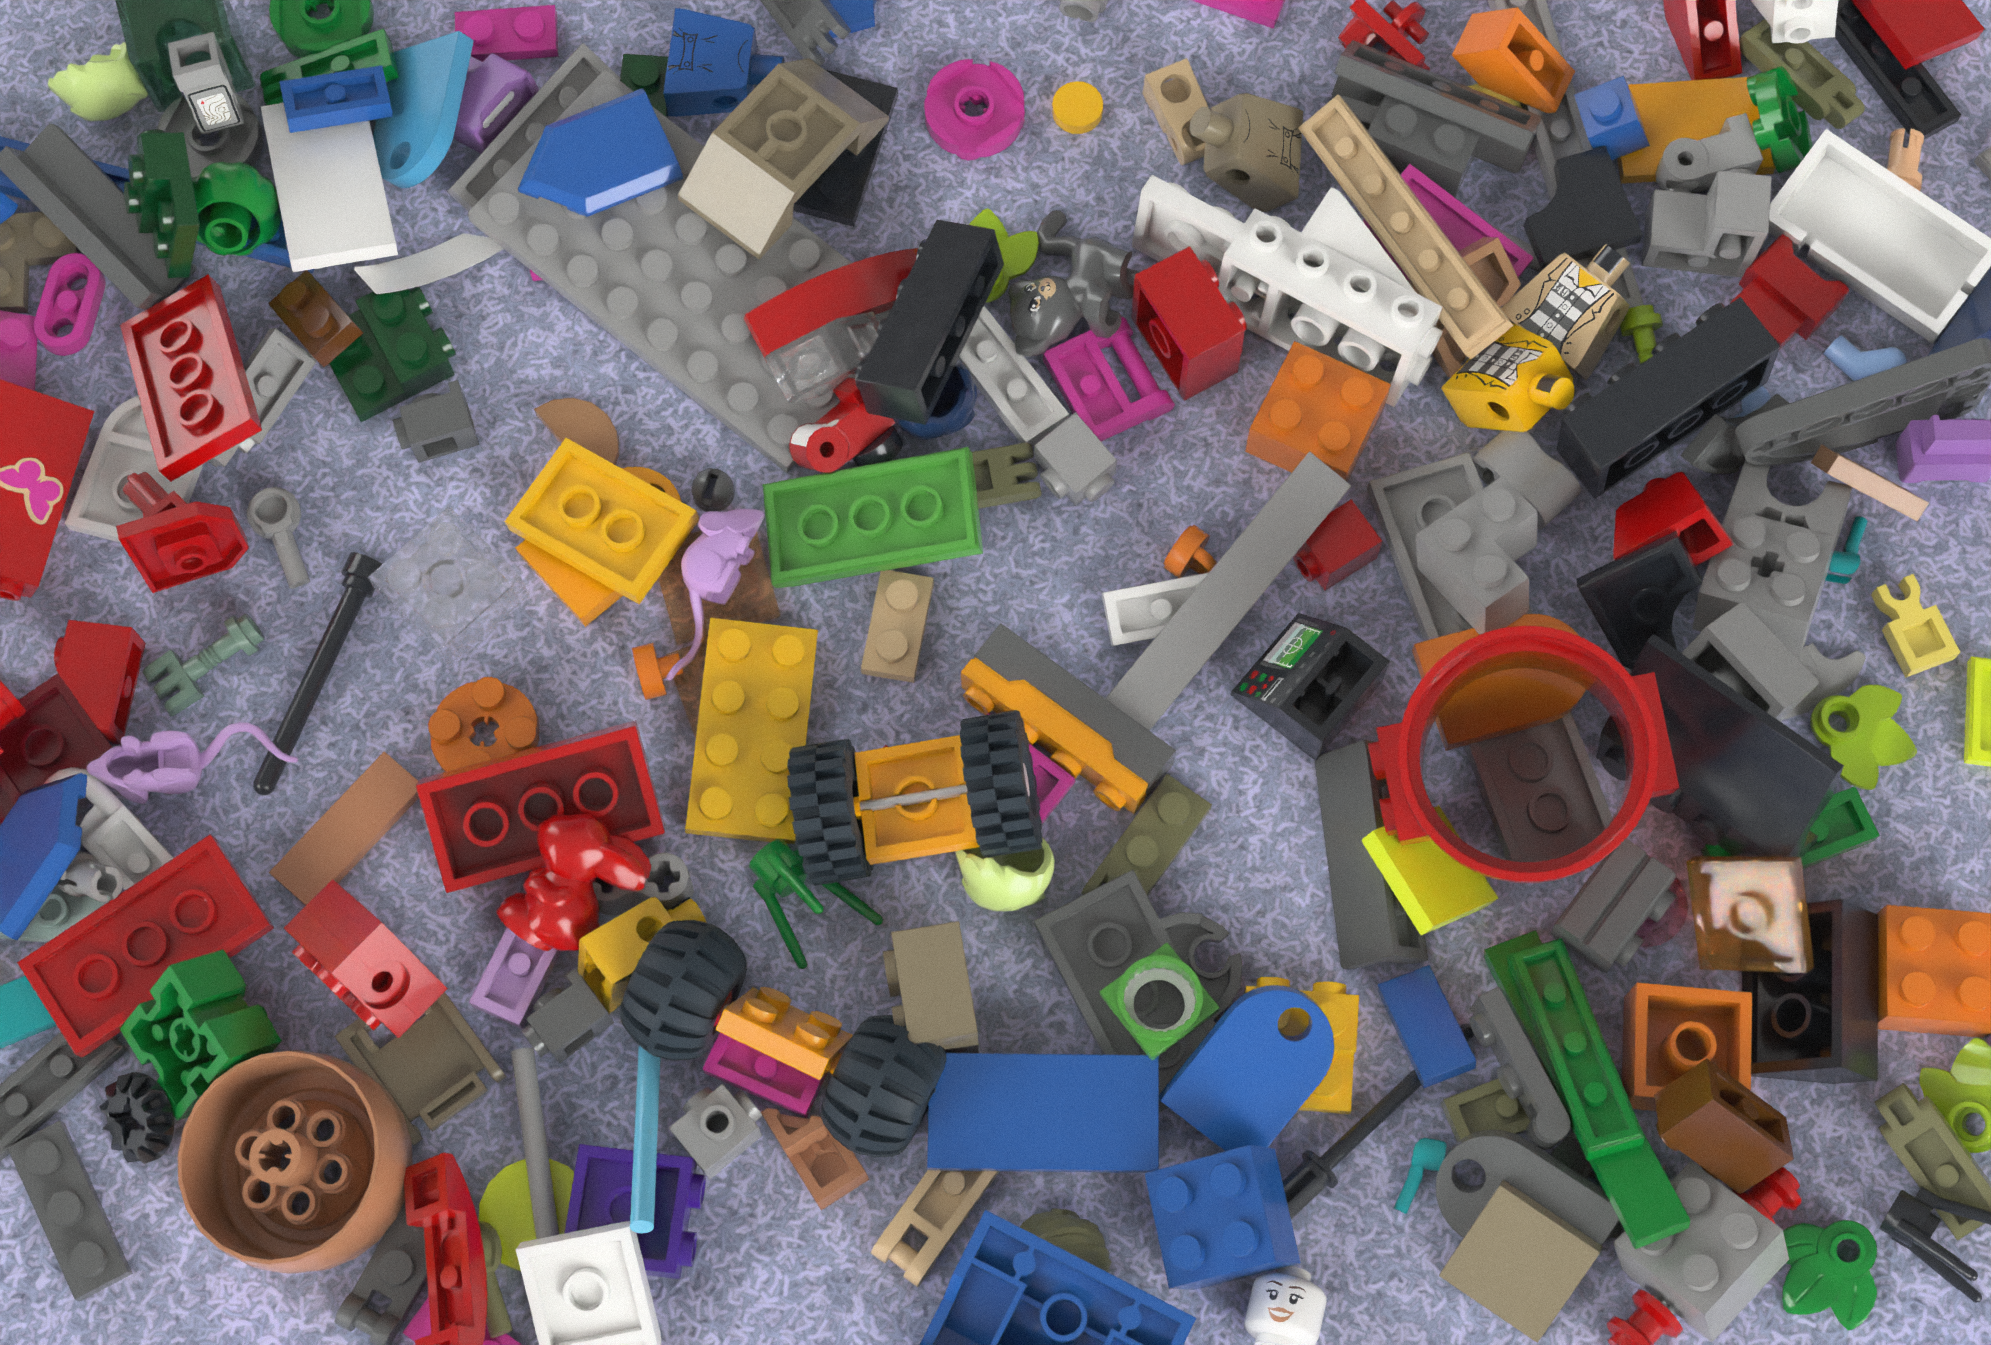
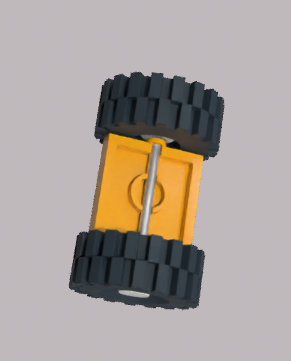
(914, 799)

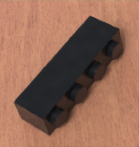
(929, 322)

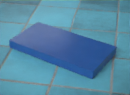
(1045, 1113)

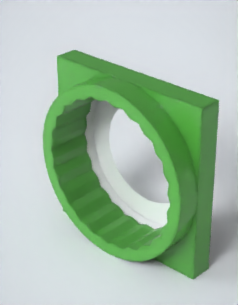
(1166, 966)

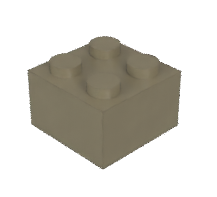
(934, 987)

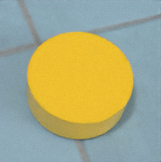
(1077, 107)

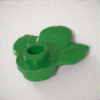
(1823, 1279)

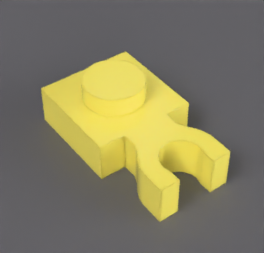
(1915, 634)

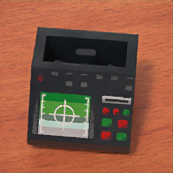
(1312, 682)

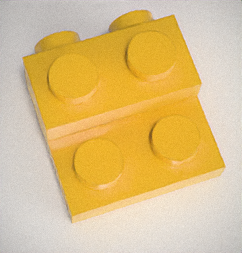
(1341, 1010)

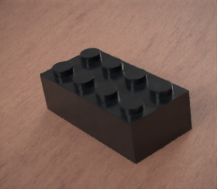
(1666, 396)

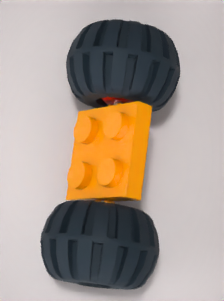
(689, 994)

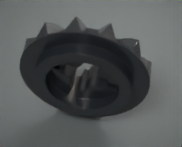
(149, 1107)

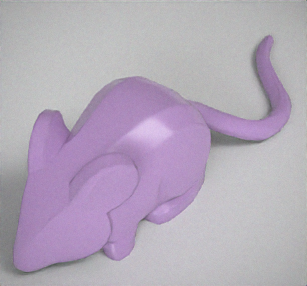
(713, 565)
(165, 763)

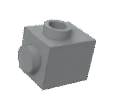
(1075, 462)
(717, 1128)

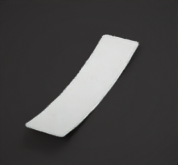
(429, 264)

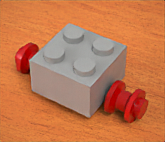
(1710, 1267)

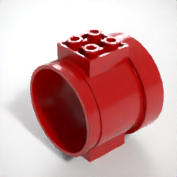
(1629, 699)

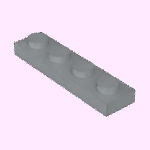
(528, 125)

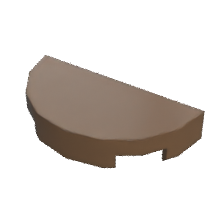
(582, 424)

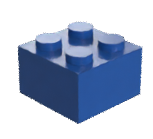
(1222, 1217)

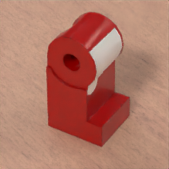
(839, 433)

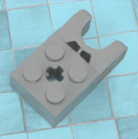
(1775, 559)

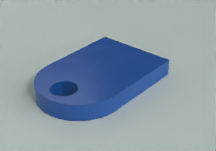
(1250, 1075)

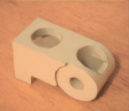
(1175, 106)

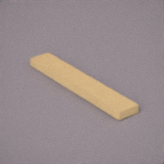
(1405, 226)

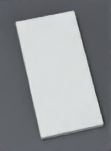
(328, 192)

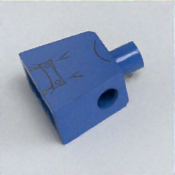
(712, 64)

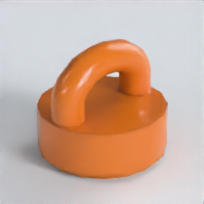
(1190, 553)

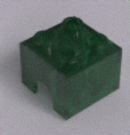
(155, 23)

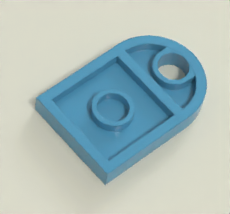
(423, 108)

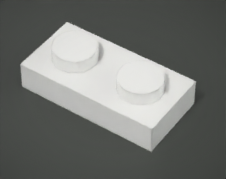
(1145, 609)

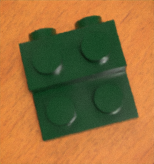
(164, 198)
(394, 354)

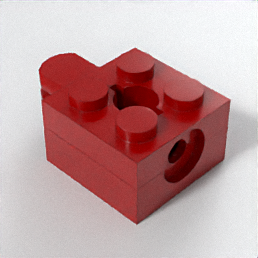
(362, 961)

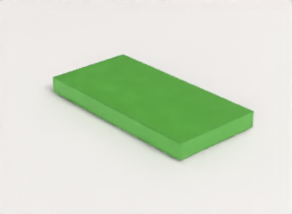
(872, 518)

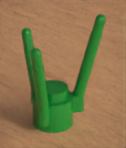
(783, 872)

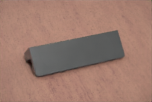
(1504, 128)
(90, 213)
(1366, 911)

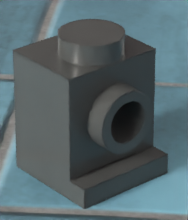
(436, 424)
(566, 1019)

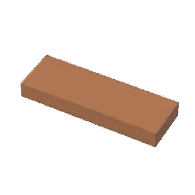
(347, 829)

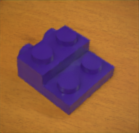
(603, 1198)

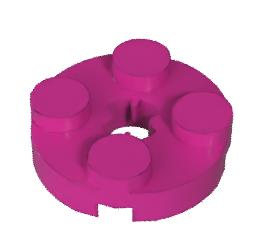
(977, 83)

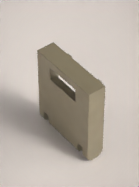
(428, 1068)

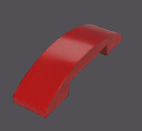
(840, 293)
(453, 1249)

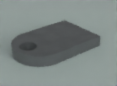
(1529, 1170)

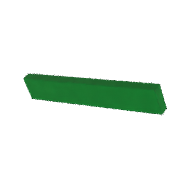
(1629, 1177)

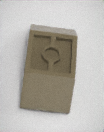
(775, 151)

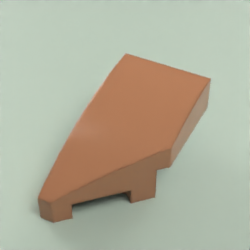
(819, 1159)

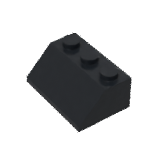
(1823, 1020)

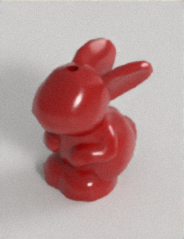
(561, 896)

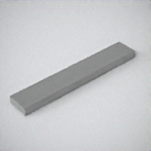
(1228, 591)

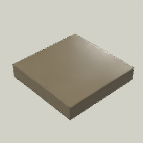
(1520, 1261)

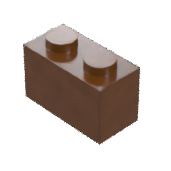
(1723, 1126)

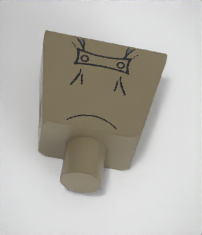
(1252, 149)

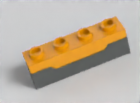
(1067, 720)

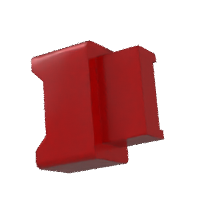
(1788, 293)

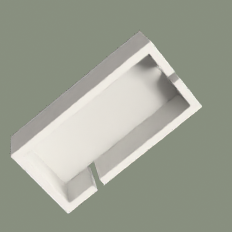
(1880, 236)

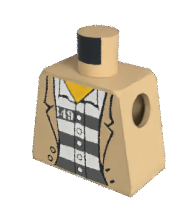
(1573, 307)

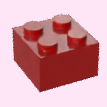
(1188, 322)

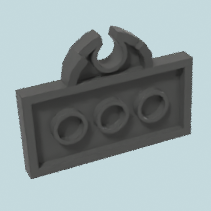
(1107, 933)

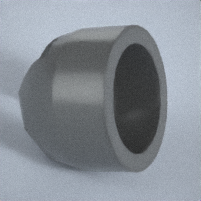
(721, 494)

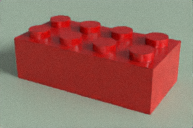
(490, 812)

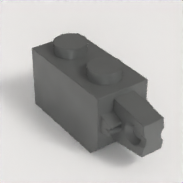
(1419, 138)

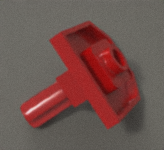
(178, 539)

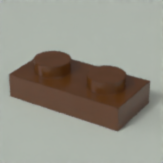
(315, 318)

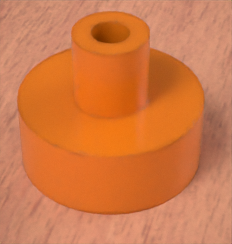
(653, 670)

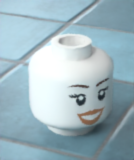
(1285, 1308)

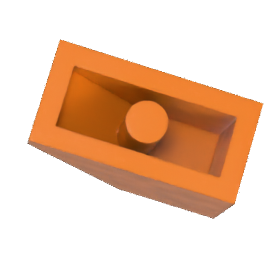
(1513, 59)

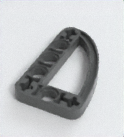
(1871, 407)

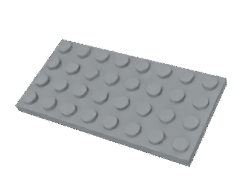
(669, 285)

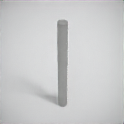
(535, 1143)

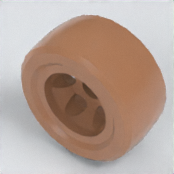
(238, 1142)

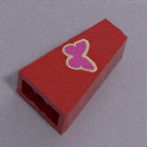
(37, 465)

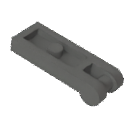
(1519, 1069)
(396, 1272)

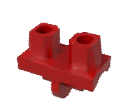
(1370, 27)

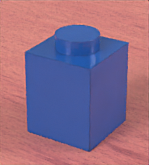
(1612, 118)

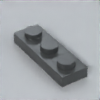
(69, 1211)

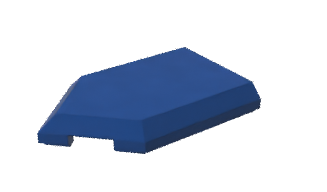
(602, 157)
(37, 848)

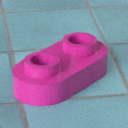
(65, 306)

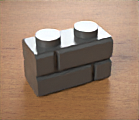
(1614, 906)

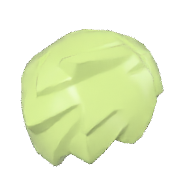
(101, 87)
(1006, 880)

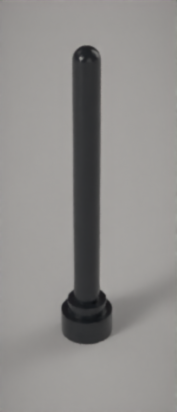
(357, 587)

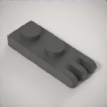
(808, 25)

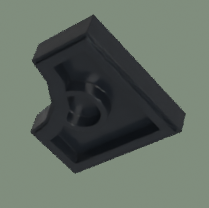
(1584, 212)
(1640, 594)

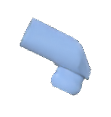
(1862, 364)

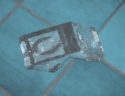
(823, 357)

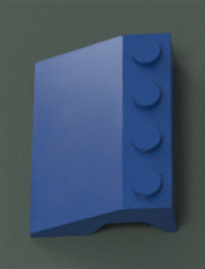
(1034, 1293)

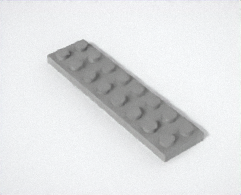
(1533, 779)

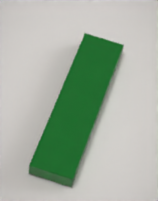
(1575, 1049)

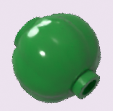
(225, 204)

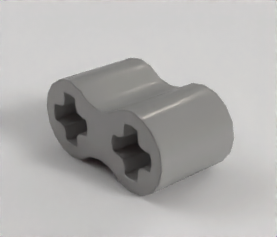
(1530, 471)
(662, 865)

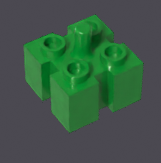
(208, 1028)

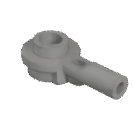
(274, 516)

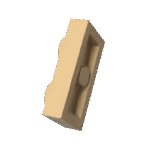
(897, 625)

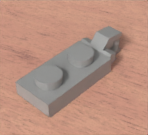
(274, 377)

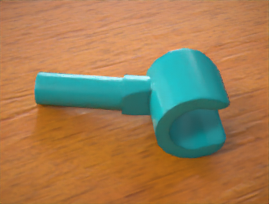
(1848, 560)
(1427, 1155)

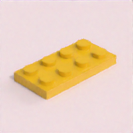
(747, 723)

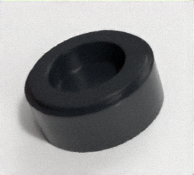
(882, 449)

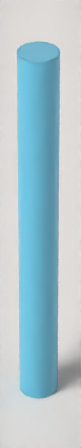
(645, 1142)

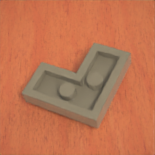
(26, 242)

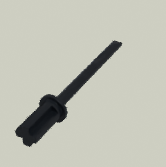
(1316, 1172)

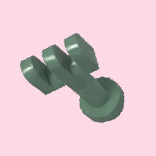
(242, 635)

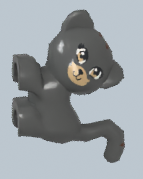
(1052, 306)

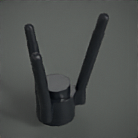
(1913, 1225)

